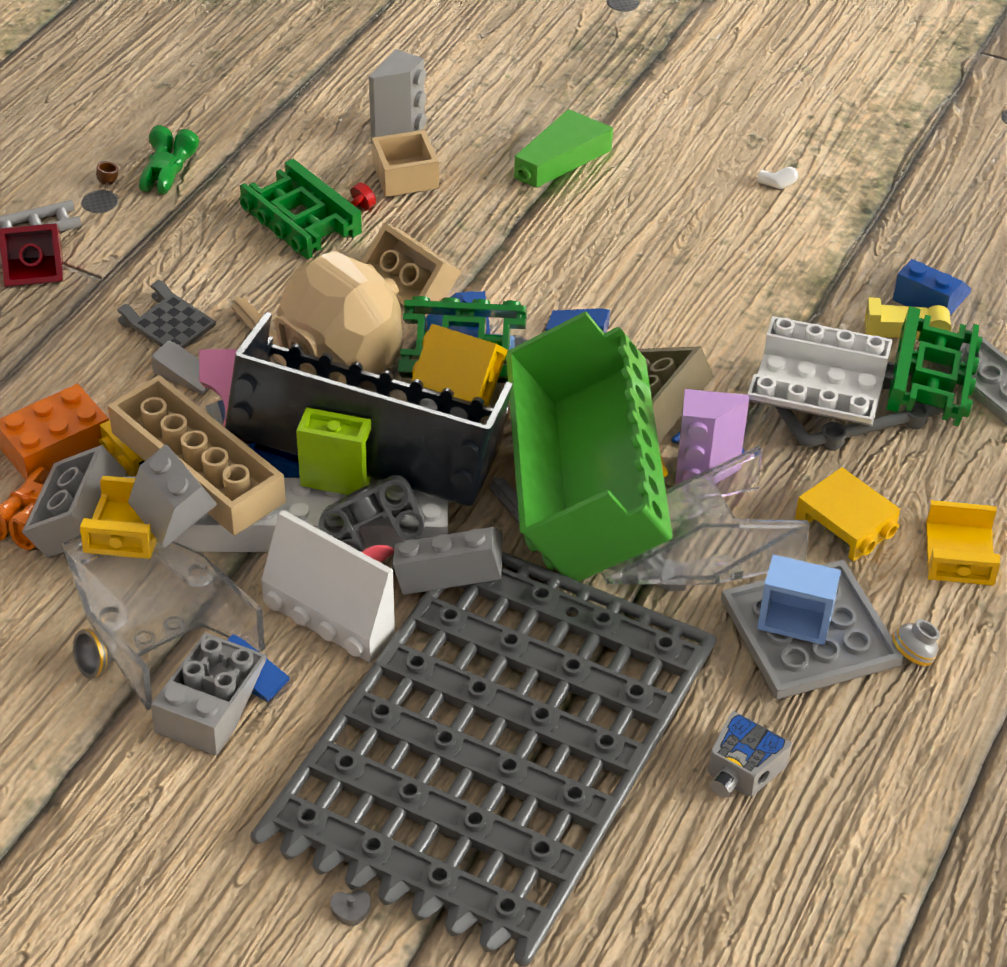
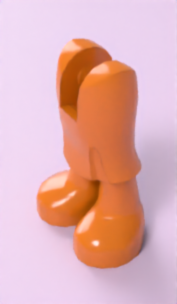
(23, 501)

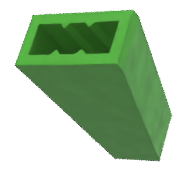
(562, 147)

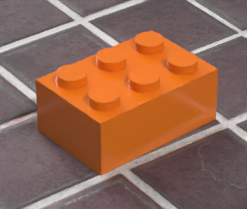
(51, 430)

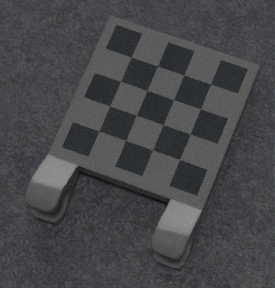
(168, 320)

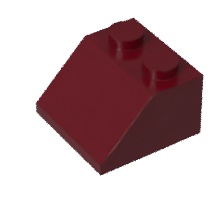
(31, 254)

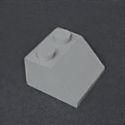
(168, 496)

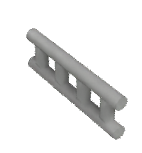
(34, 215)

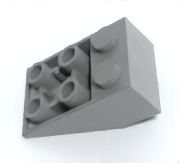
(207, 694)

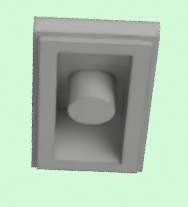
(178, 366)

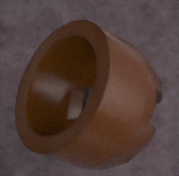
(106, 172)

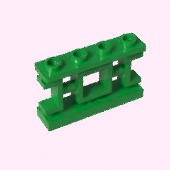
(296, 186)
(460, 314)
(930, 385)

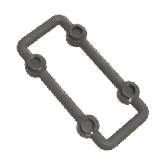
(834, 433)

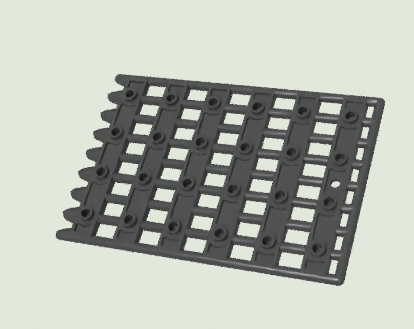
(442, 883)

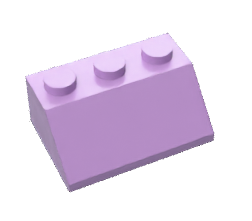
(710, 431)

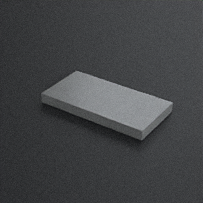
(990, 378)

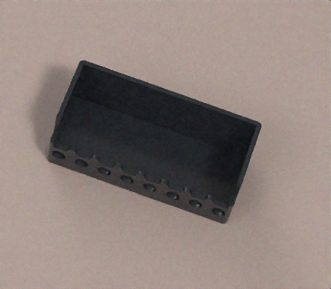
(423, 445)

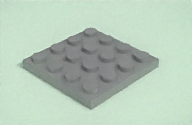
(853, 647)

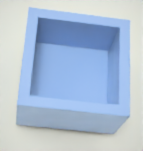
(798, 599)

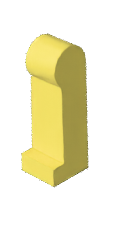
(888, 319)

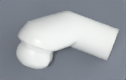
(779, 179)

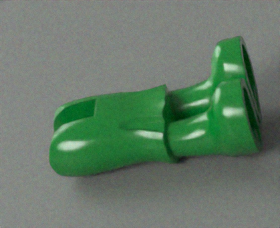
(162, 164)

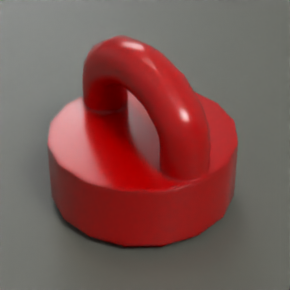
(362, 196)

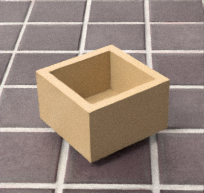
(405, 163)

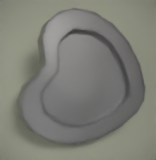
(351, 907)

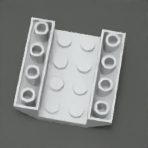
(821, 371)

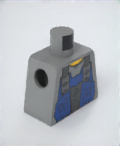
(746, 757)

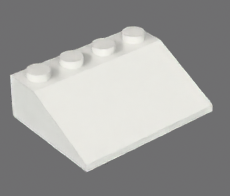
(329, 587)

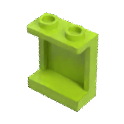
(332, 451)

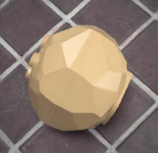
(341, 311)

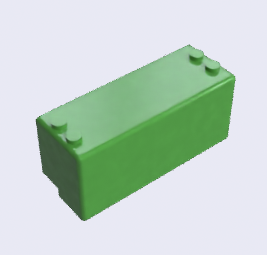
(585, 448)

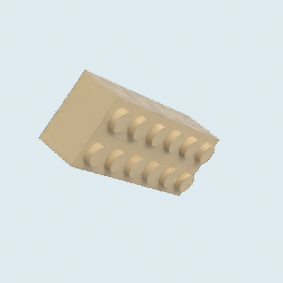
(224, 465)

